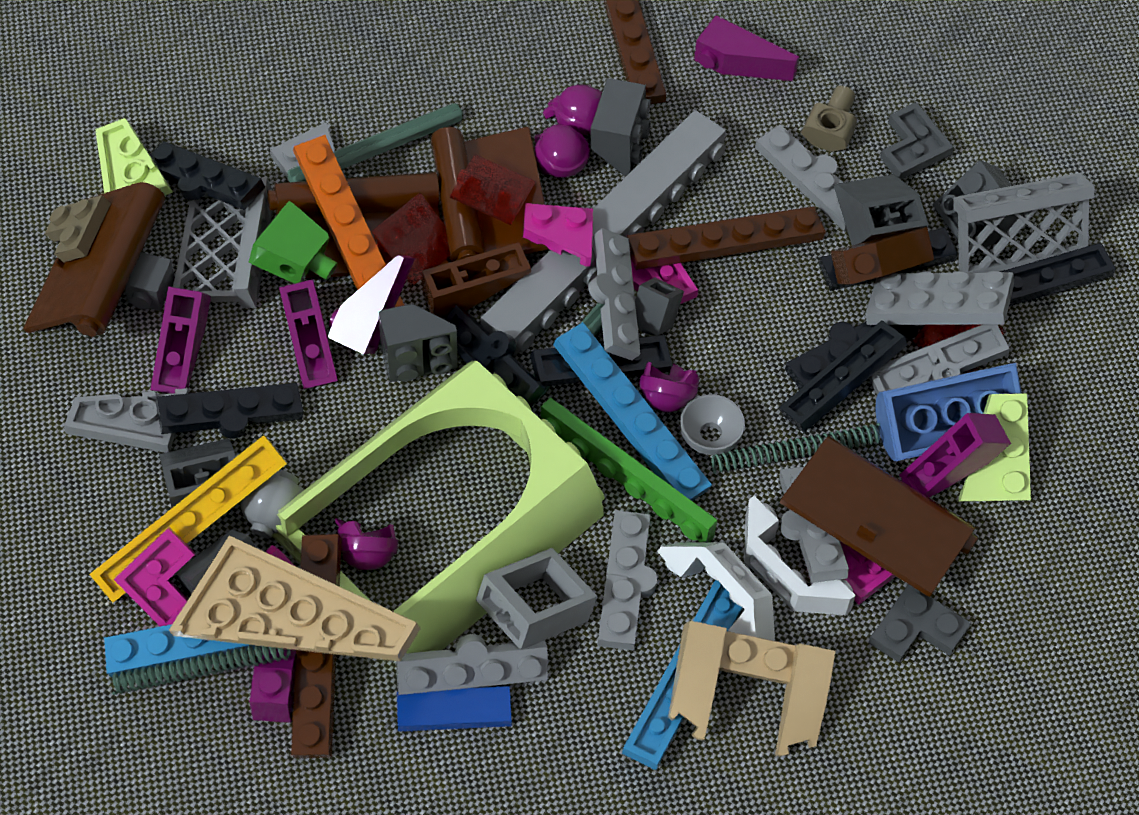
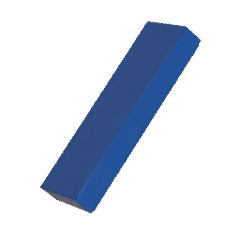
(454, 709)

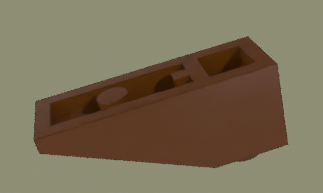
(882, 256)
(473, 278)

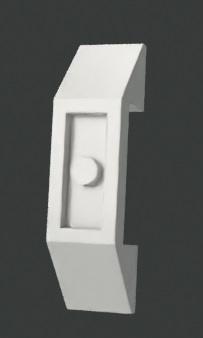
(732, 573)
(820, 597)

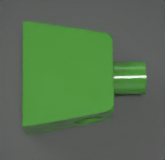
(293, 247)

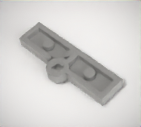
(810, 174)
(616, 290)
(943, 358)
(820, 550)
(625, 580)
(471, 666)

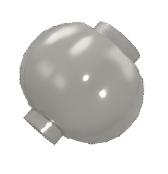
(264, 502)

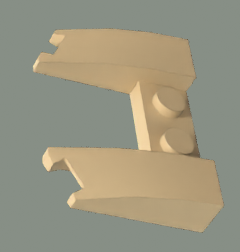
(712, 648)

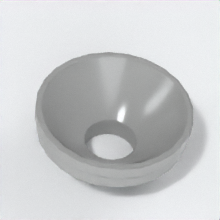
(712, 412)

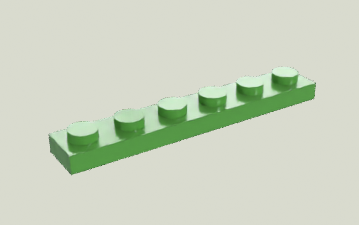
(635, 477)

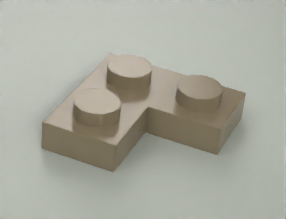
(76, 226)

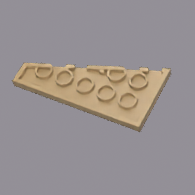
(275, 604)

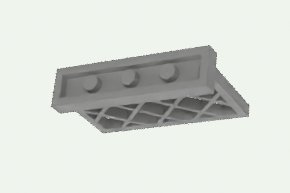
(1017, 199)
(247, 276)

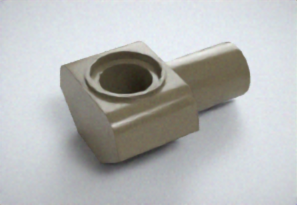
(831, 124)

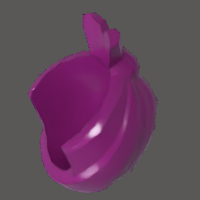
(575, 107)
(561, 151)
(669, 391)
(369, 549)

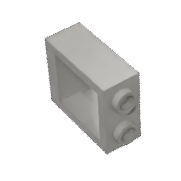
(523, 625)

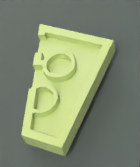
(126, 158)
(1009, 473)

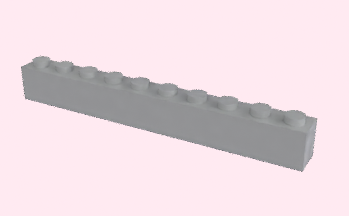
(625, 211)

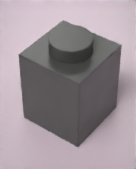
(150, 282)
(657, 306)

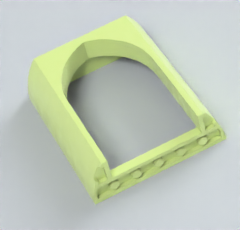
(551, 513)

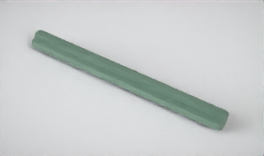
(390, 138)

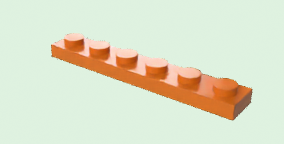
(340, 210)

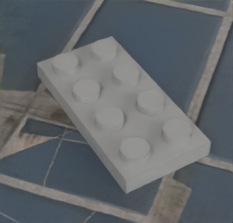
(941, 298)

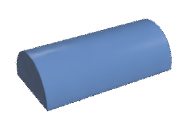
(921, 413)

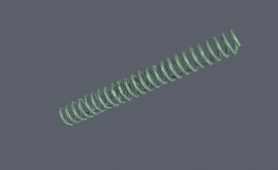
(795, 450)
(172, 667)

